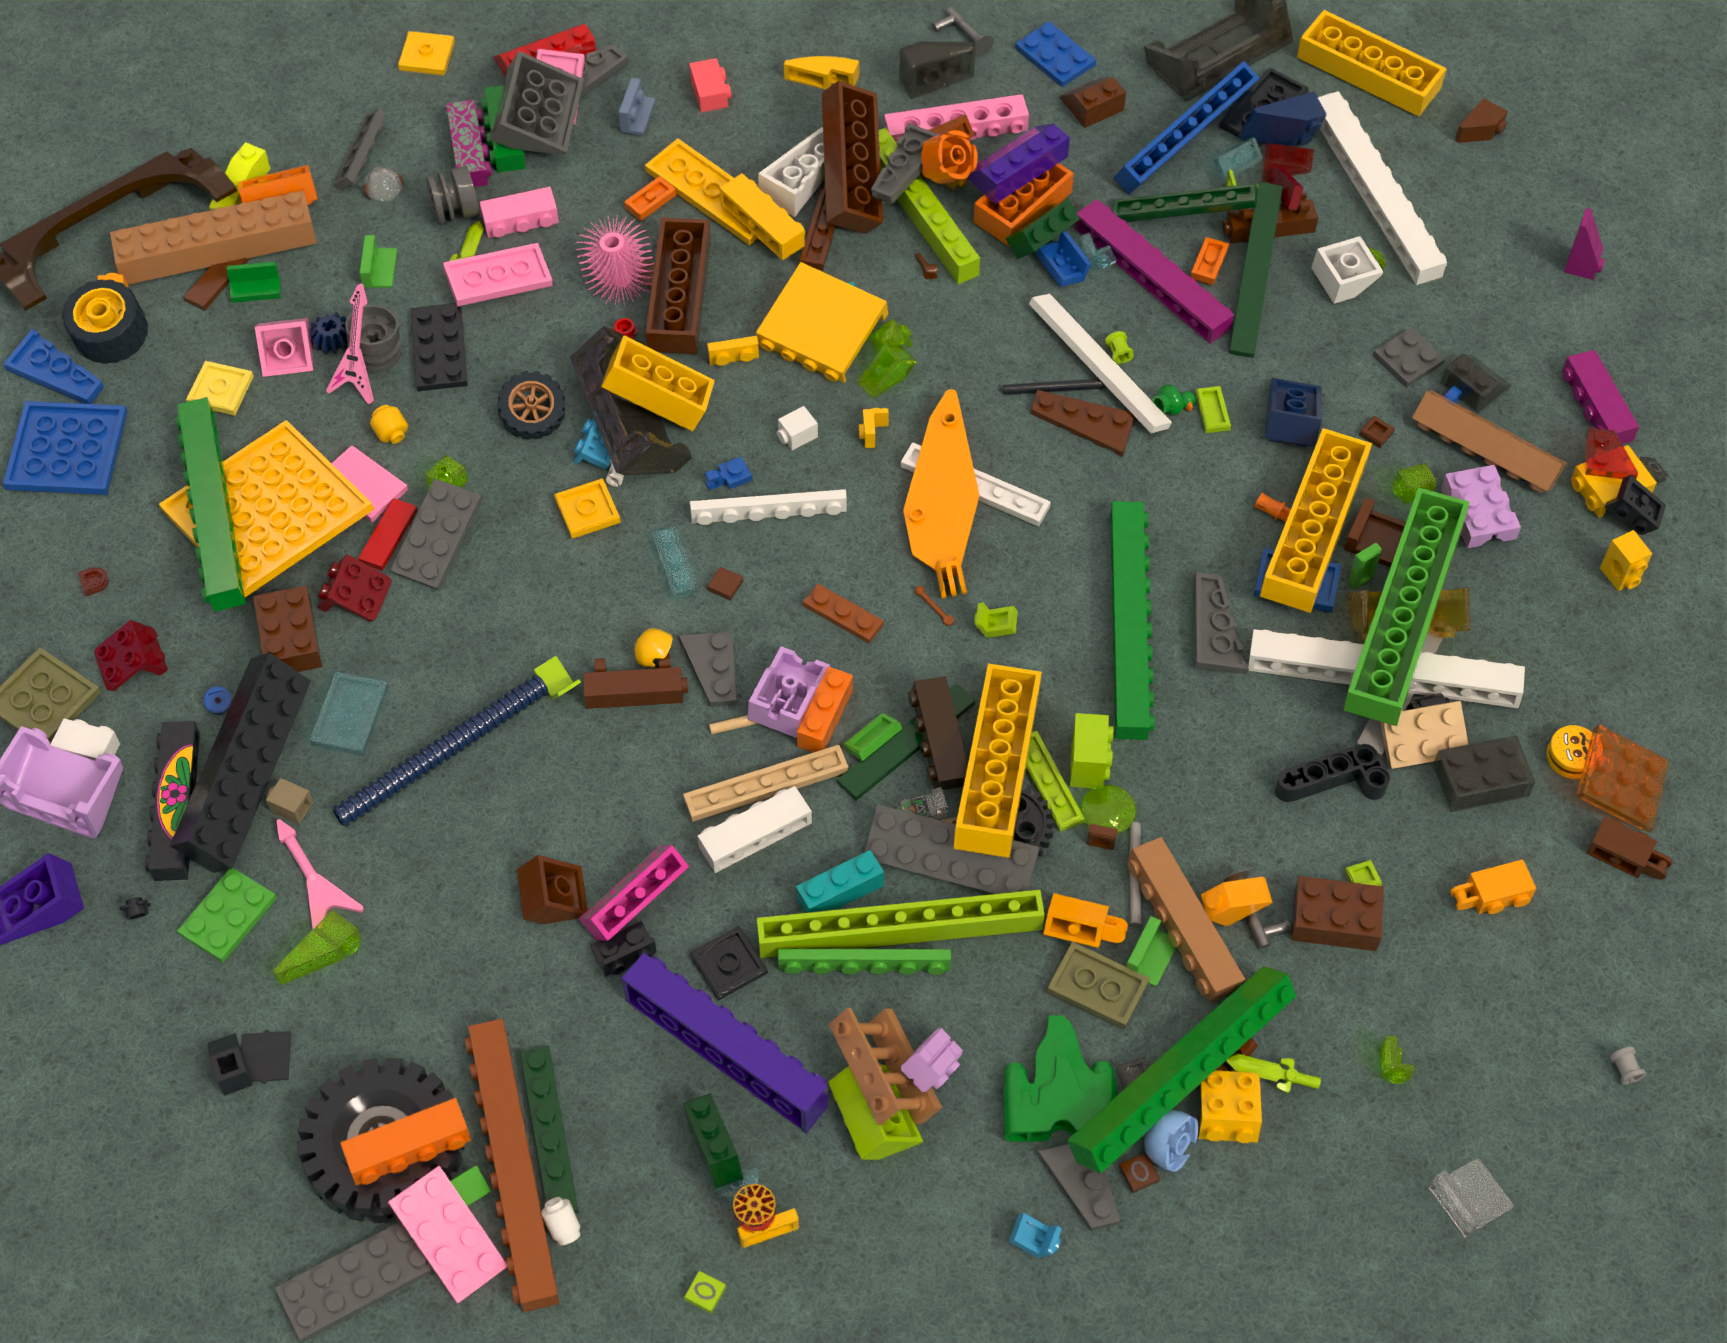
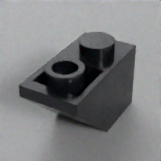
(229, 1064)

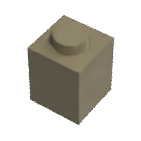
(289, 801)

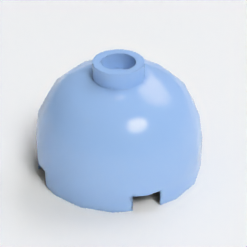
(1170, 1137)

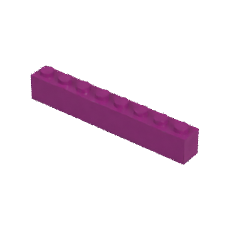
(1155, 272)

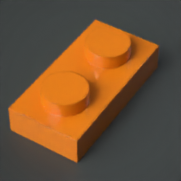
(650, 198)
(1209, 261)

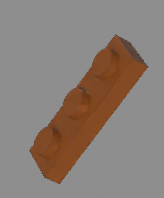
(843, 613)

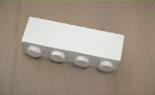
(754, 828)

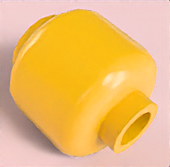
(389, 424)

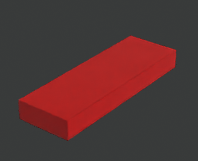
(388, 534)

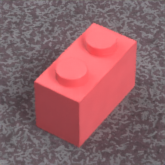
(709, 85)

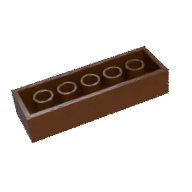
(851, 157)
(678, 285)

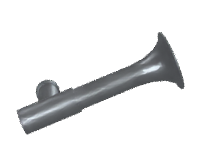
(983, 43)
(1259, 931)

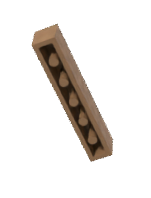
(1489, 441)
(1185, 920)

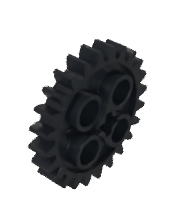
(1035, 820)

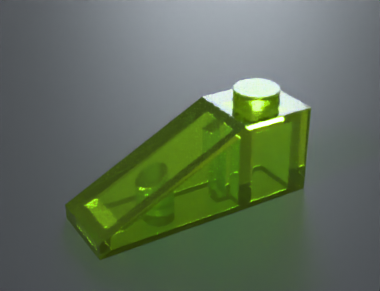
(320, 948)

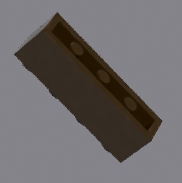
(939, 733)

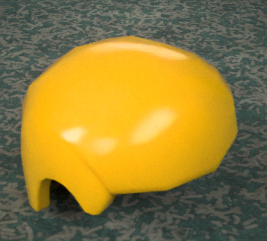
(651, 645)

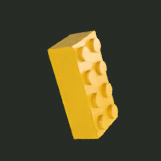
(658, 383)

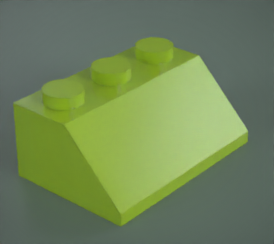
(871, 1139)

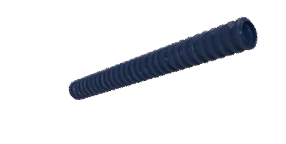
(440, 750)

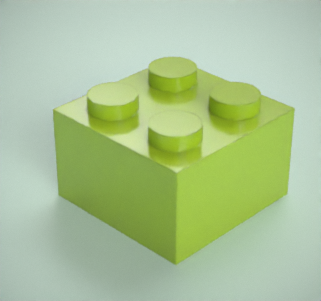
(1091, 750)

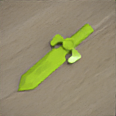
(471, 242)
(1274, 1071)

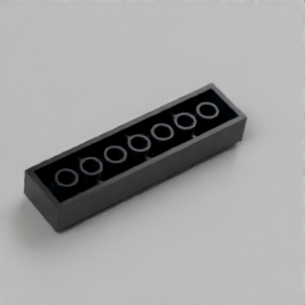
(240, 763)

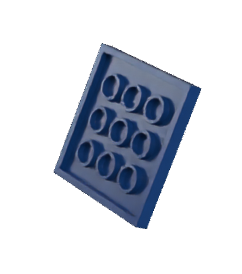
(65, 448)

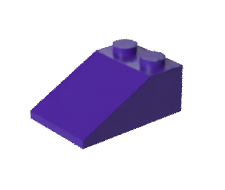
(38, 898)

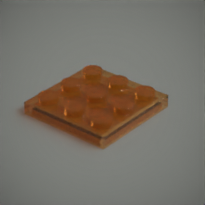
(1623, 778)

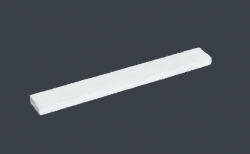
(1100, 363)

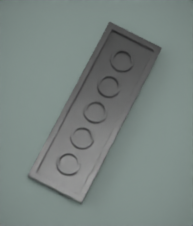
(927, 849)
(352, 1281)

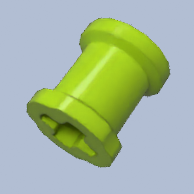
(1117, 343)

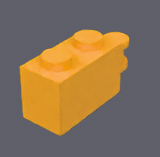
(1496, 888)
(1083, 922)

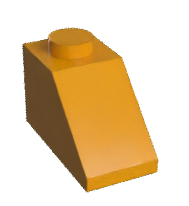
(1236, 900)

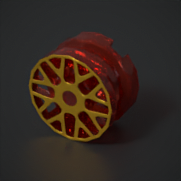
(755, 1208)

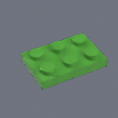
(227, 914)

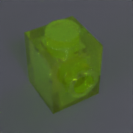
(447, 471)
(1410, 479)

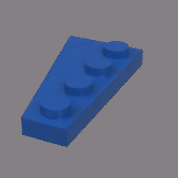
(47, 366)

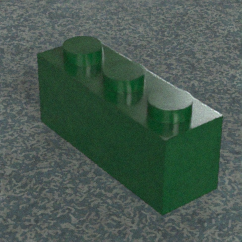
(1042, 228)
(713, 1141)

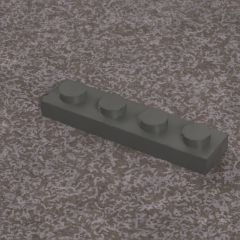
(361, 145)

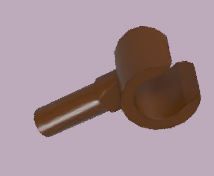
(930, 270)

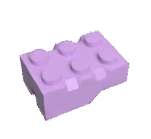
(1488, 505)
(785, 692)

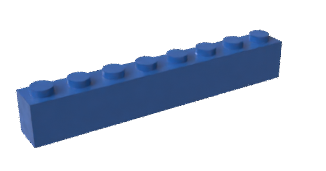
(1186, 128)

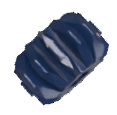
(329, 333)

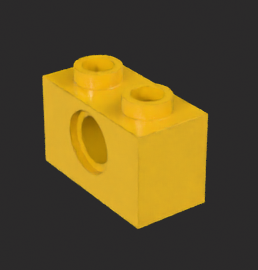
(1626, 561)

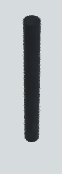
(1053, 386)

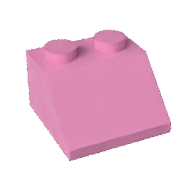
(284, 347)

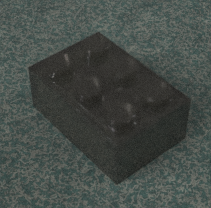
(1483, 773)

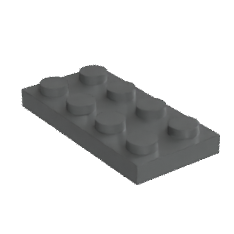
(437, 534)

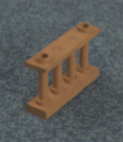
(894, 1050)

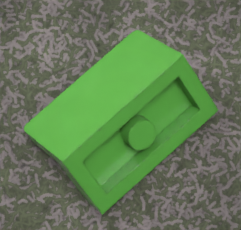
(377, 264)
(1151, 952)

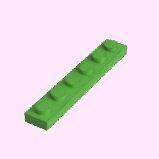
(873, 960)

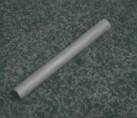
(1135, 886)

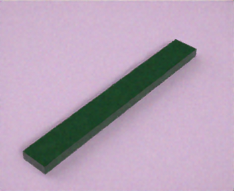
(1255, 270)

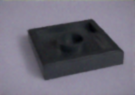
(728, 963)

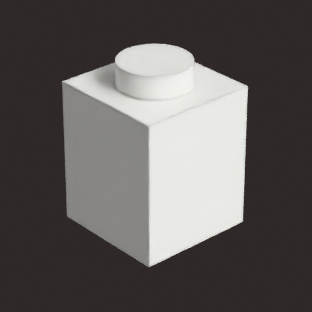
(797, 428)

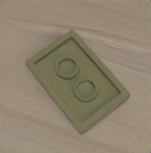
(1098, 985)

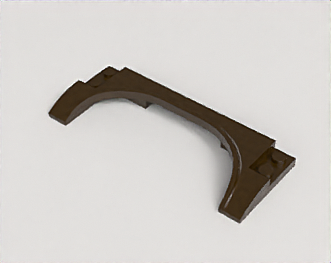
(23, 249)

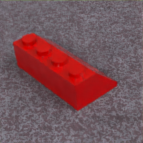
(572, 40)

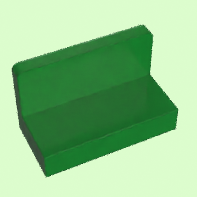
(254, 282)

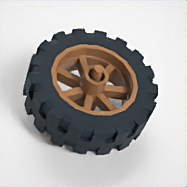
(531, 382)

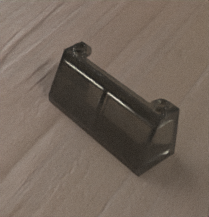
(1215, 51)
(630, 432)

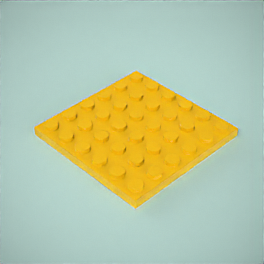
(280, 502)

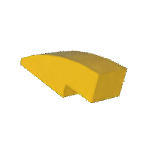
(821, 70)

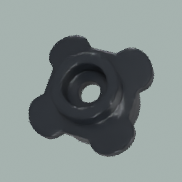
(135, 908)

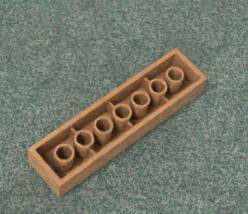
(213, 237)

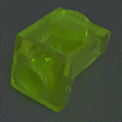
(892, 333)

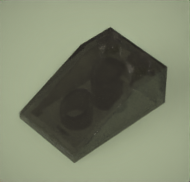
(935, 65)

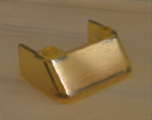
(1450, 615)

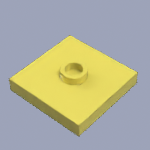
(222, 385)

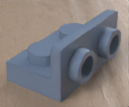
(635, 109)

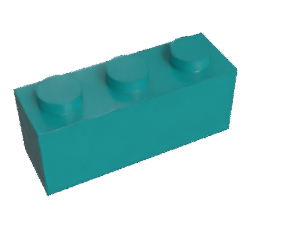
(841, 884)

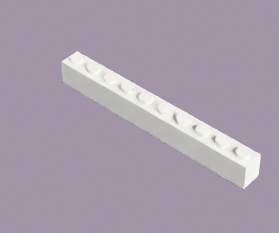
(1380, 191)
(1337, 661)

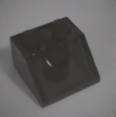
(1475, 379)

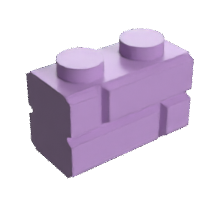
(933, 1061)

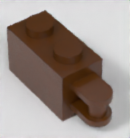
(1628, 850)

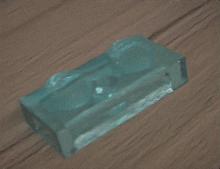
(1238, 158)

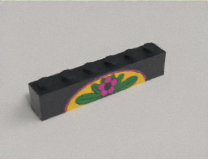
(174, 786)

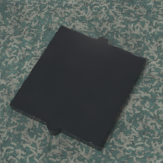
(267, 1055)

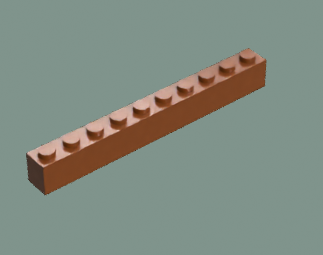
(513, 1166)

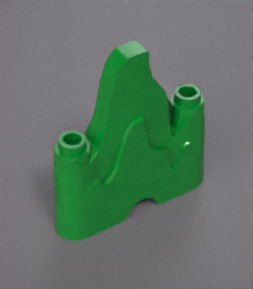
(1063, 1089)

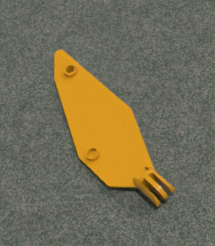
(943, 495)

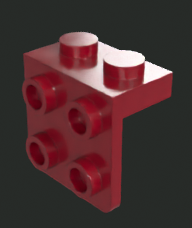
(354, 588)
(127, 653)

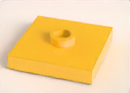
(426, 53)
(587, 508)

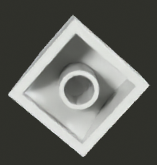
(1345, 269)

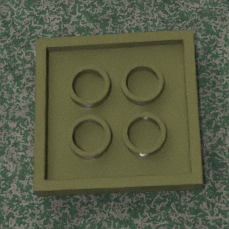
(44, 694)

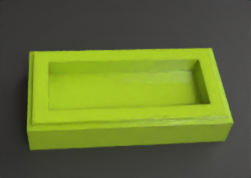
(1212, 409)

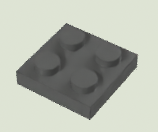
(1408, 357)

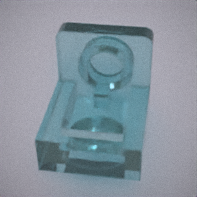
(1098, 258)

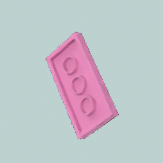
(497, 274)
(447, 1234)

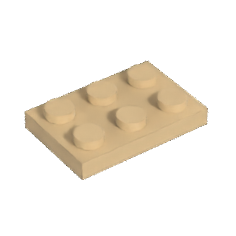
(1423, 733)

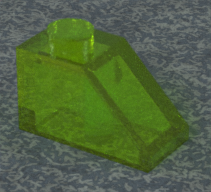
(886, 369)

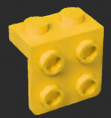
(1230, 1107)

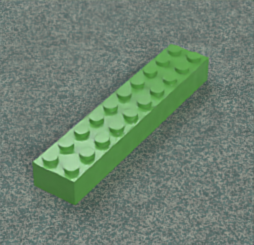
(1406, 607)

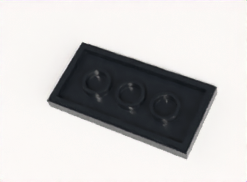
(1268, 89)

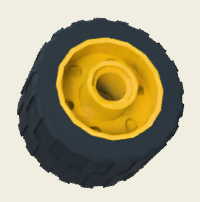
(105, 321)

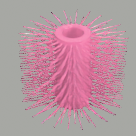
(616, 259)

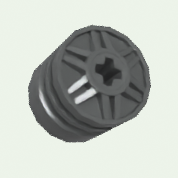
(452, 195)
(378, 338)

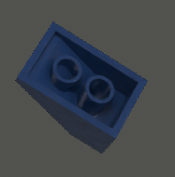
(1286, 121)
(1293, 412)

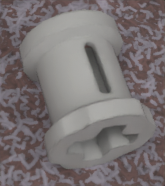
(1627, 1065)

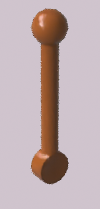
(947, 619)

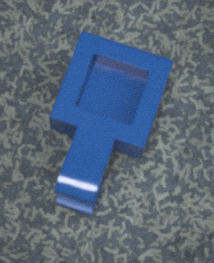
(730, 473)

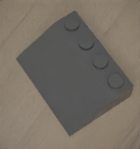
(536, 106)

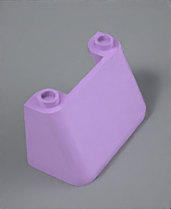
(57, 783)

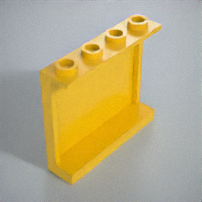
(820, 322)

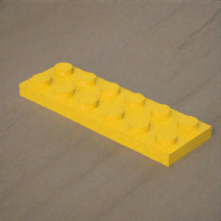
(698, 183)

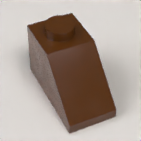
(1482, 123)

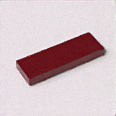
(1291, 188)

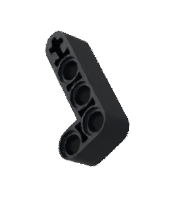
(1296, 784)

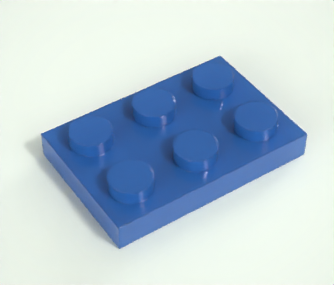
(1055, 54)
(1327, 592)

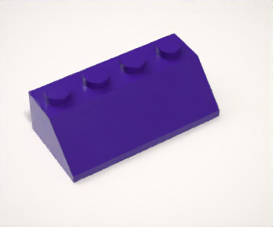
(1020, 161)

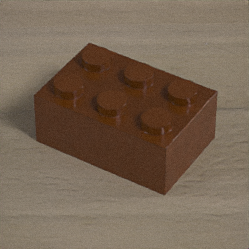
(289, 627)
(1337, 913)

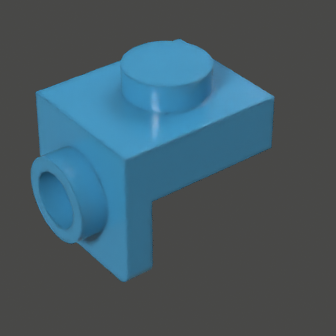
(1035, 1236)

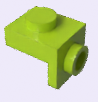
(996, 621)

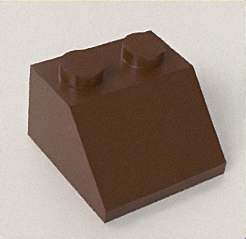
(1095, 100)
(551, 890)

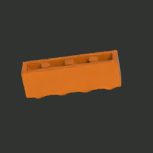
(406, 1142)

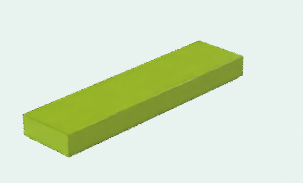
(1052, 785)

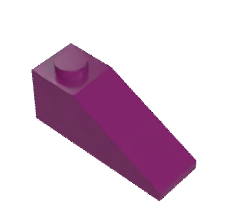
(1586, 250)

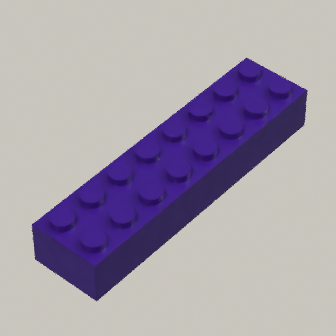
(726, 1042)

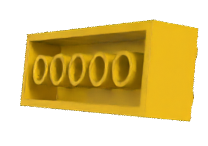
(1371, 63)

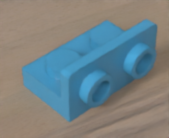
(592, 446)

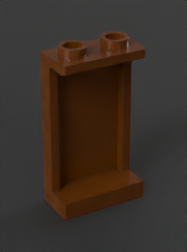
(1373, 528)

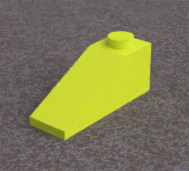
(244, 165)

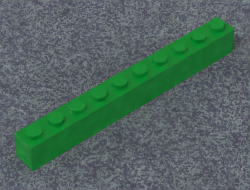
(210, 505)
(1130, 622)
(1181, 1069)

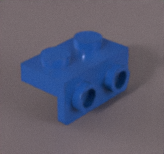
(1064, 260)

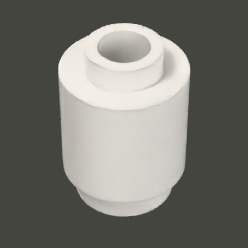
(561, 1220)

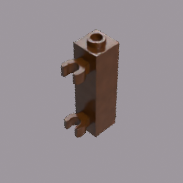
(1288, 222)
(634, 687)

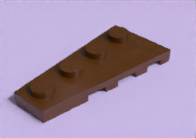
(1096, 422)

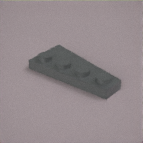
(902, 165)
(1214, 628)

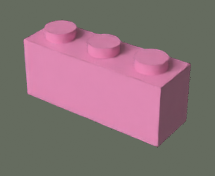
(519, 212)

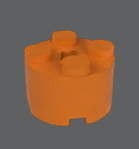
(948, 157)

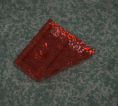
(1292, 159)
(1607, 455)

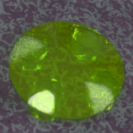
(1109, 807)

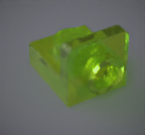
(1391, 1062)

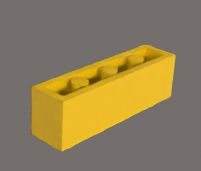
(762, 216)

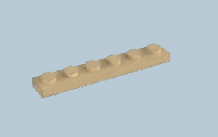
(765, 783)

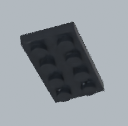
(439, 347)

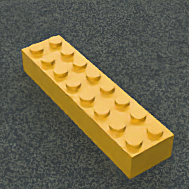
(1316, 520)
(997, 761)

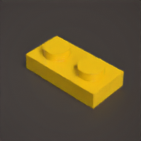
(733, 350)

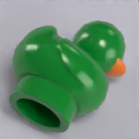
(1171, 401)

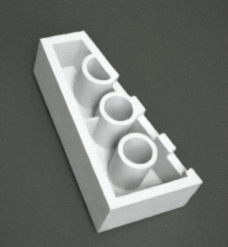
(795, 174)

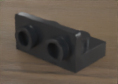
(1637, 506)
(623, 949)

